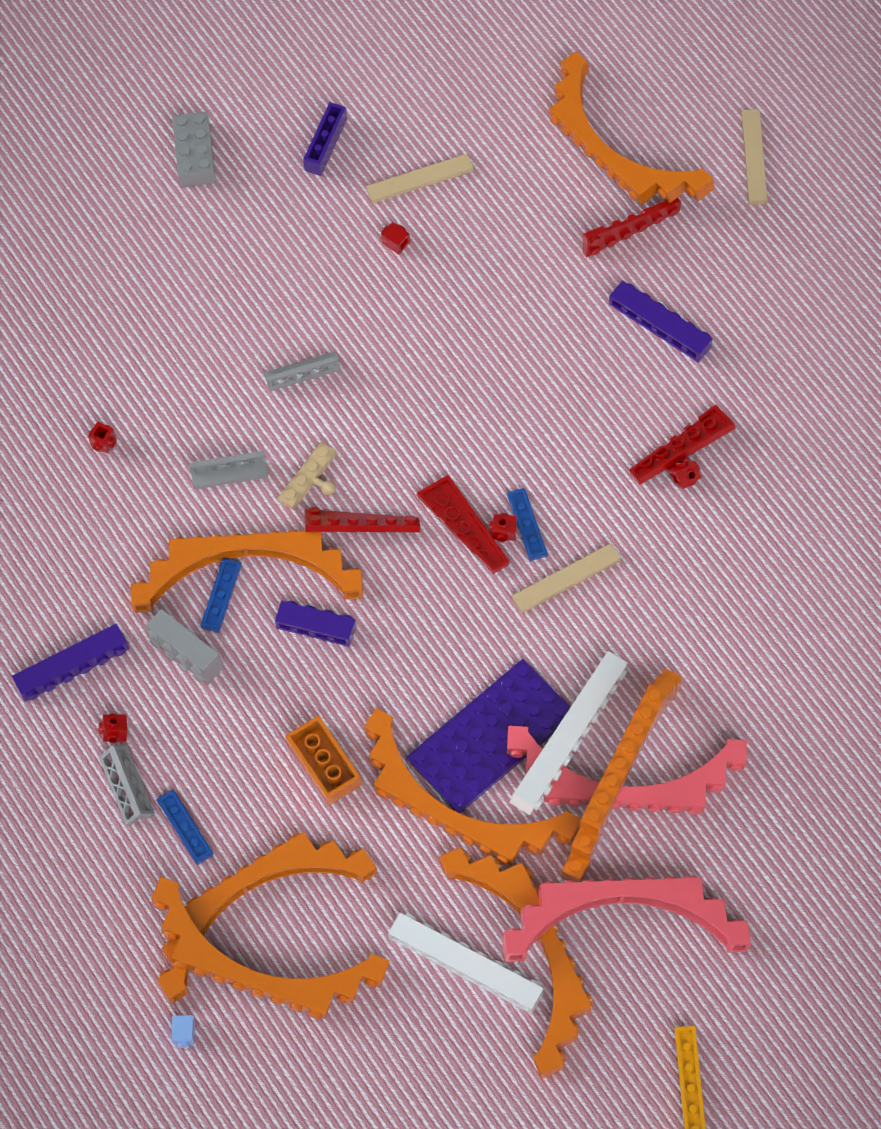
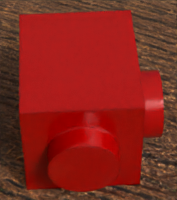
(395, 237)

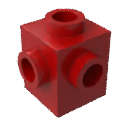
(102, 438)
(685, 473)
(503, 527)
(113, 728)

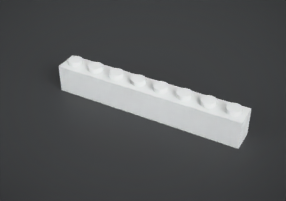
(466, 963)

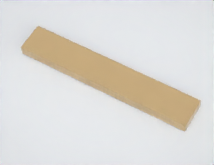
(754, 157)
(419, 178)
(566, 578)

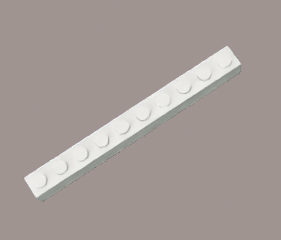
(568, 733)

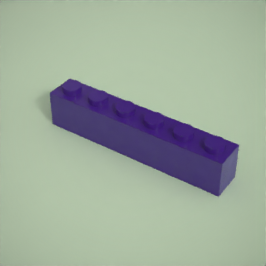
(660, 321)
(70, 662)

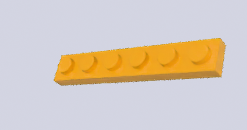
(689, 1077)

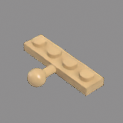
(308, 476)

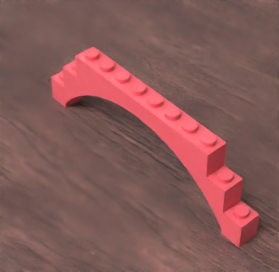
(678, 795)
(673, 894)

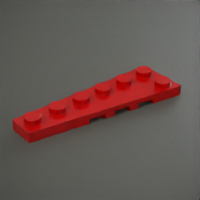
(602, 237)
(708, 428)
(457, 515)
(337, 521)

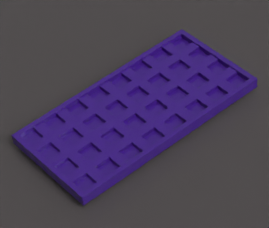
(471, 748)

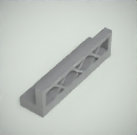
(302, 371)
(229, 470)
(129, 781)

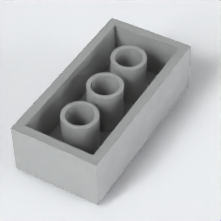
(194, 149)
(184, 647)

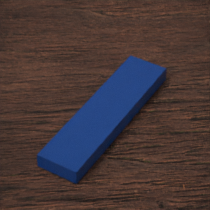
(527, 524)
(221, 595)
(185, 827)

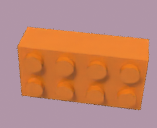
(323, 760)

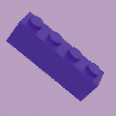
(325, 139)
(315, 623)

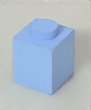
(183, 1031)

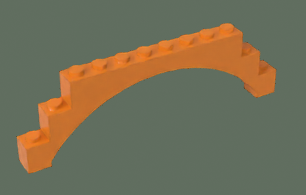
(638, 180)
(197, 552)
(603, 800)
(498, 840)
(291, 858)
(308, 994)
(568, 994)

